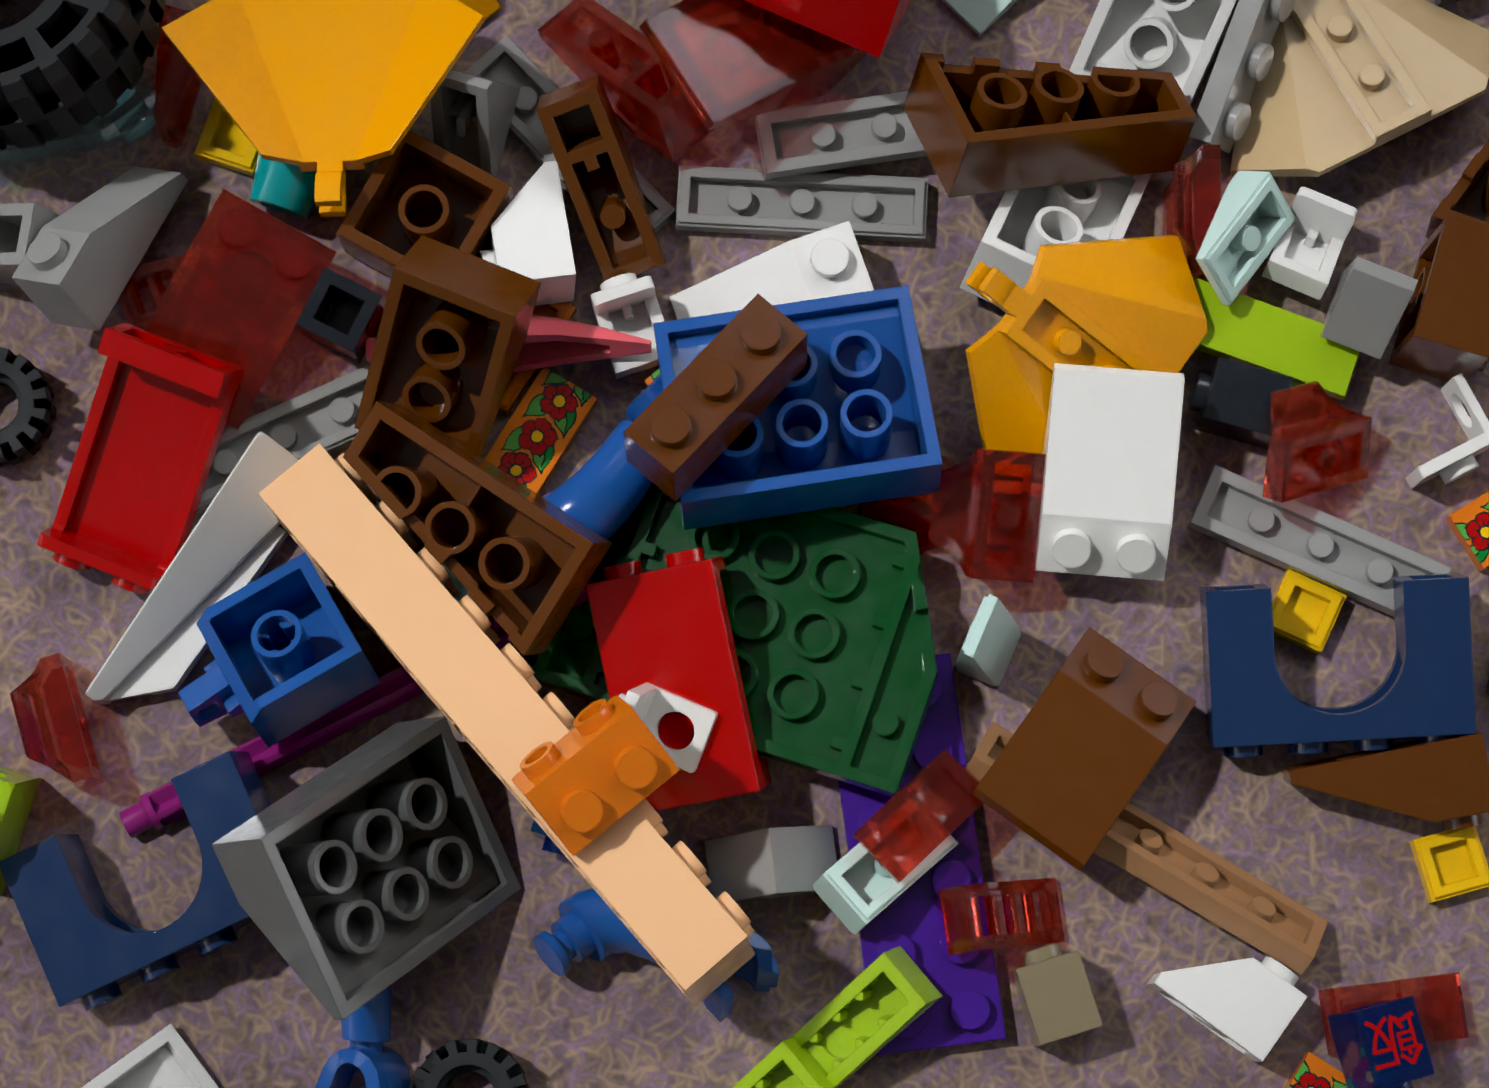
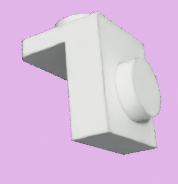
(1311, 244)
(630, 308)

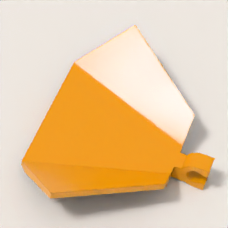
(324, 77)
(1083, 305)

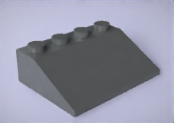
(371, 864)

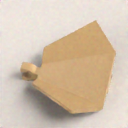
(1357, 79)

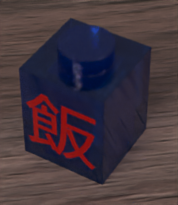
(1381, 1044)

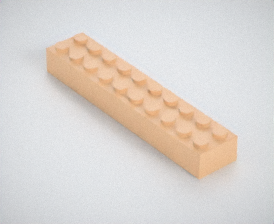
(497, 711)

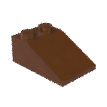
(449, 340)
(1084, 748)

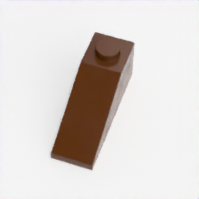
(600, 177)
(1421, 780)

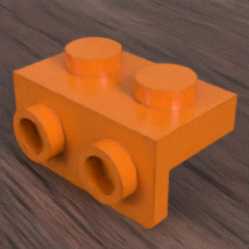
(594, 772)

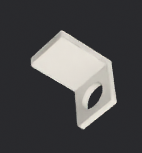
(1460, 459)
(654, 702)

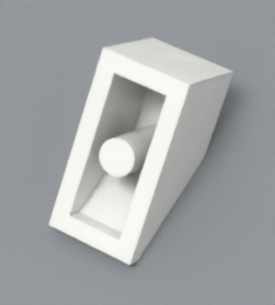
(535, 237)
(1236, 1000)

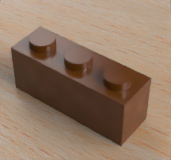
(716, 397)

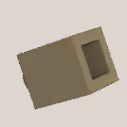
(1055, 994)

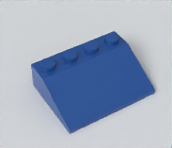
(839, 433)

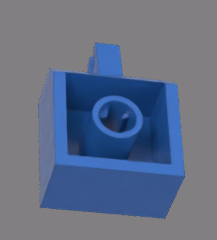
(278, 655)

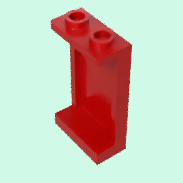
(142, 457)
(678, 635)

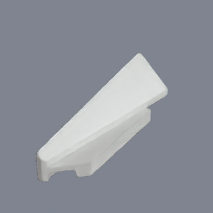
(217, 559)

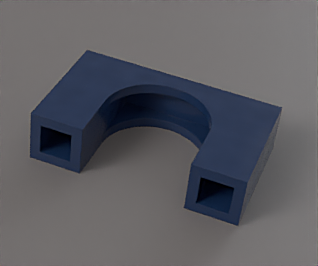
(1421, 697)
(86, 942)

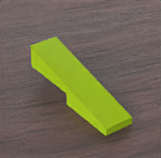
(1275, 341)
(849, 1027)

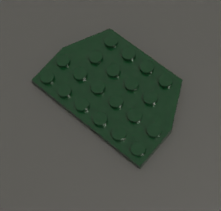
(822, 630)

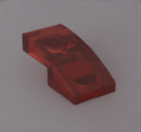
(920, 816)
(1436, 999)

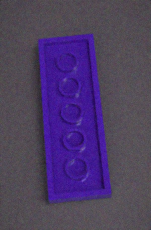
(968, 982)

